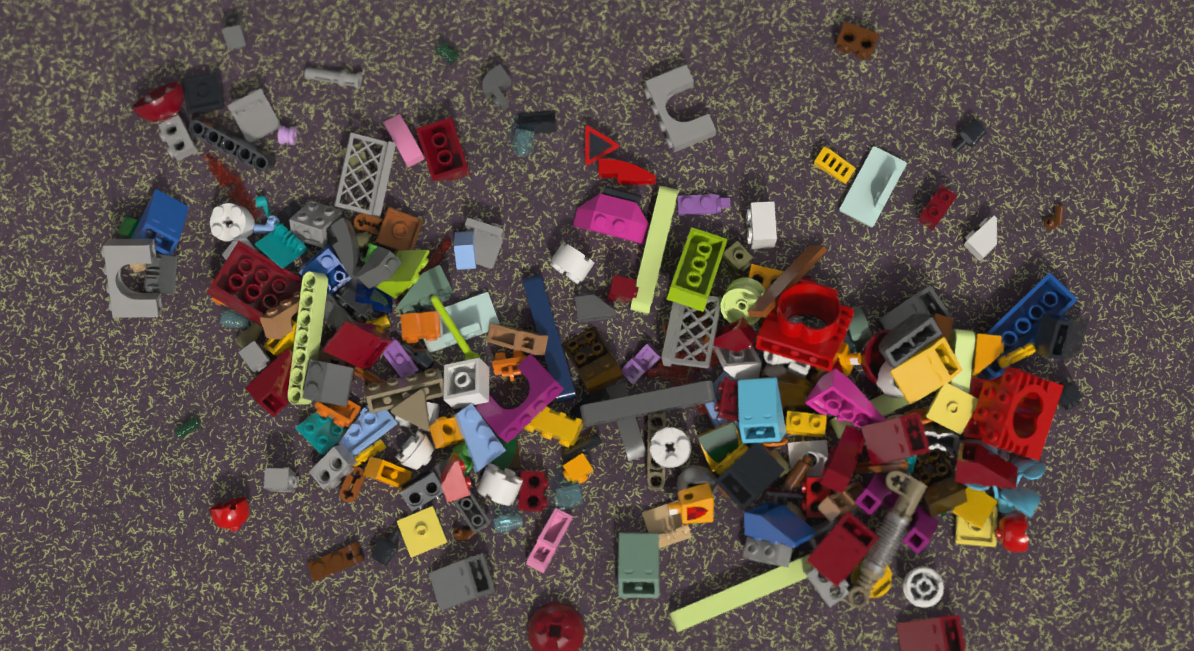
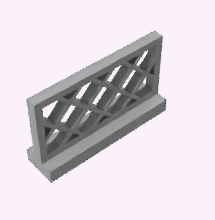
(381, 177)
(674, 332)

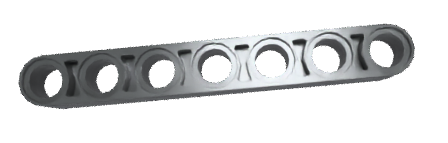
(647, 403)

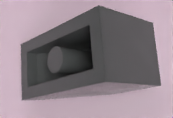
(234, 30)
(378, 267)
(592, 308)

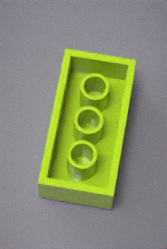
(697, 269)

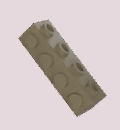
(396, 390)

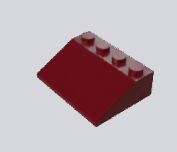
(252, 283)

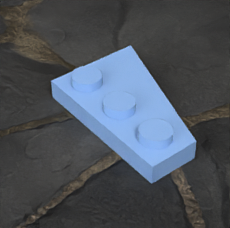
(367, 430)
(480, 439)

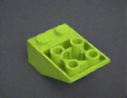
(407, 272)

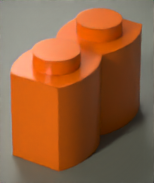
(420, 326)

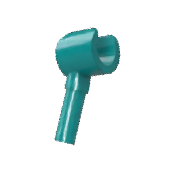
(262, 201)

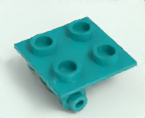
(281, 246)
(321, 432)

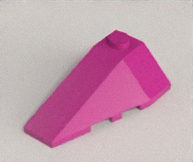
(841, 398)

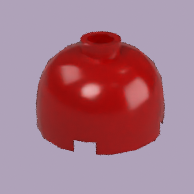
(231, 514)
(1012, 532)

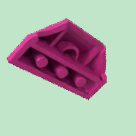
(613, 218)

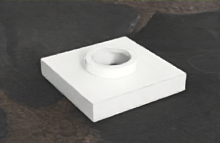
(797, 450)

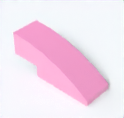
(404, 140)
(549, 540)

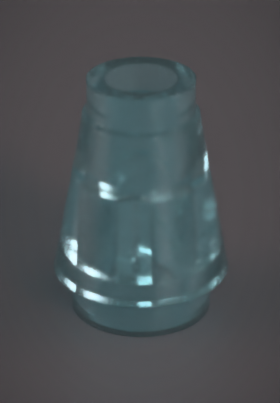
(233, 320)
(506, 523)

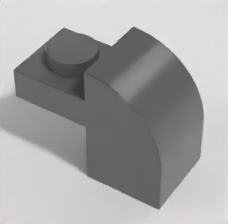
(494, 83)

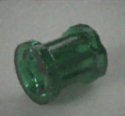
(447, 53)

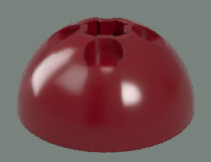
(160, 103)
(872, 357)
(569, 633)

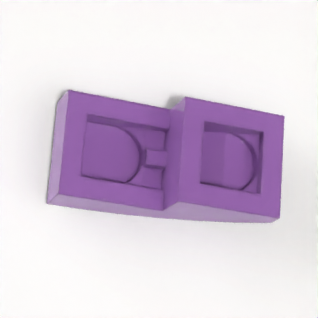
(638, 365)

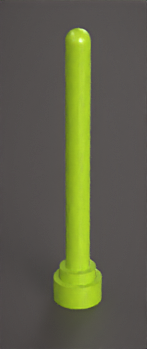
(453, 329)

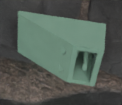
(429, 284)
(639, 565)

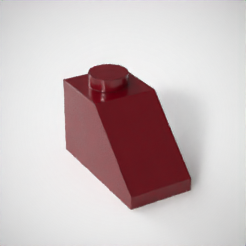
(622, 289)
(735, 336)

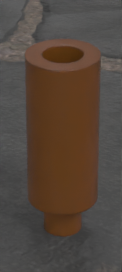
(797, 473)

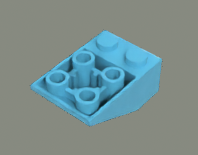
(760, 410)

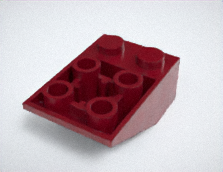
(358, 343)
(272, 385)
(895, 438)
(984, 468)
(842, 548)
(931, 634)

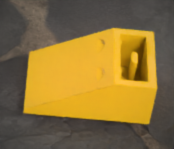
(926, 370)

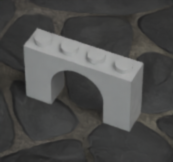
(678, 133)
(123, 300)

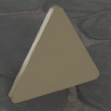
(414, 410)

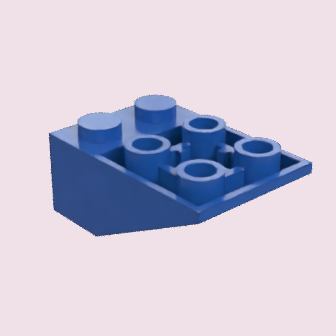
(162, 222)
(777, 525)

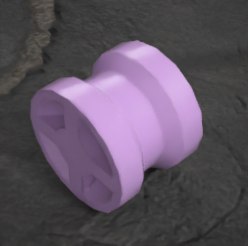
(287, 135)

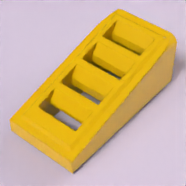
(831, 170)

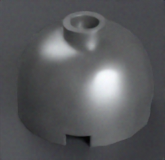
(695, 476)

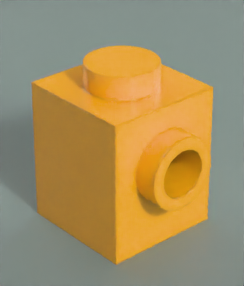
(577, 469)

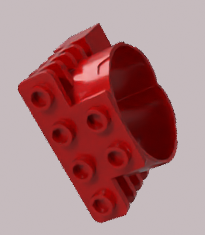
(798, 341)
(1017, 412)

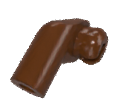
(1056, 220)
(464, 534)

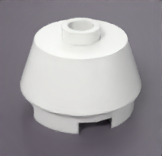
(416, 451)
(923, 587)

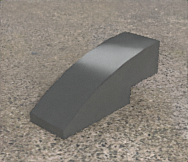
(347, 246)

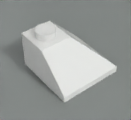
(740, 364)

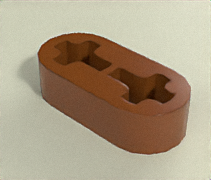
(369, 219)
(356, 487)

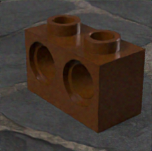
(858, 35)

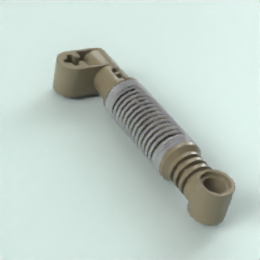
(897, 521)

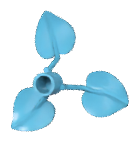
(1023, 498)

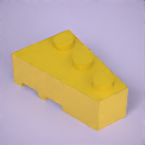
(557, 426)

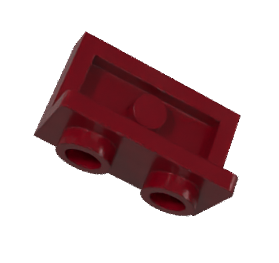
(728, 403)

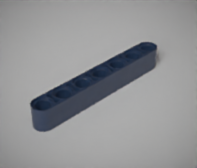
(546, 326)

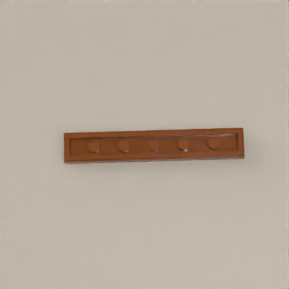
(790, 277)

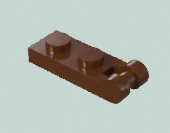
(335, 562)

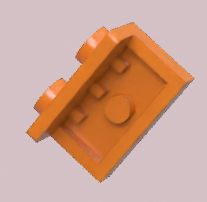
(342, 415)

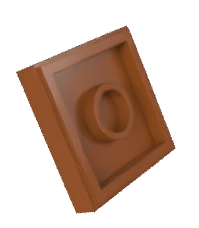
(399, 230)

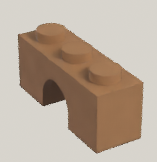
(278, 319)

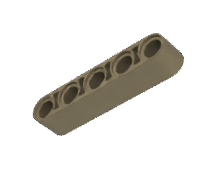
(651, 470)

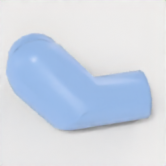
(268, 227)

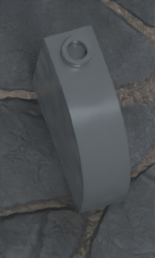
(908, 339)

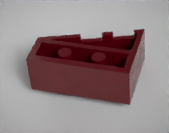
(842, 459)

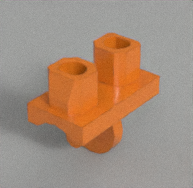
(508, 366)

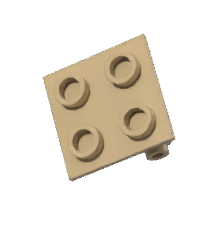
(668, 526)

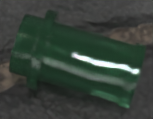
(186, 428)

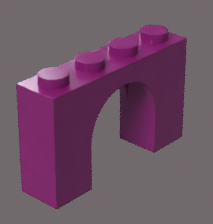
(542, 391)
(878, 494)

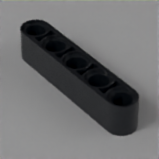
(240, 148)

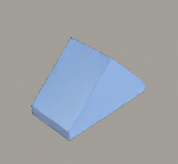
(465, 250)

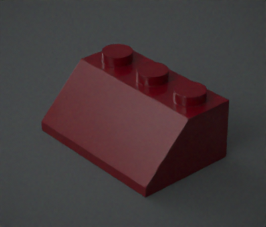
(443, 151)

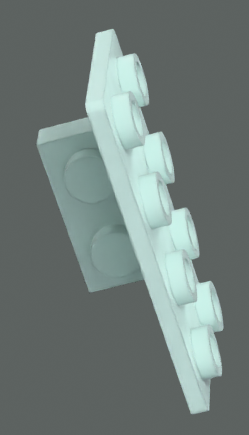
(873, 186)
(470, 317)

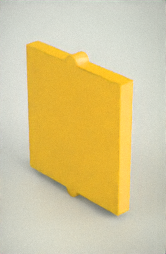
(977, 507)

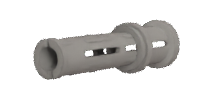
(342, 78)

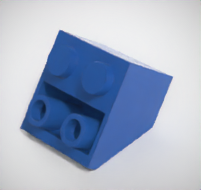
(327, 262)

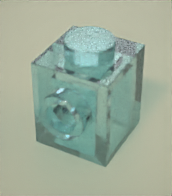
(523, 142)
(568, 497)

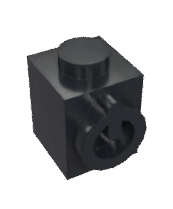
(1069, 396)

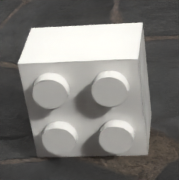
(762, 225)
(466, 383)

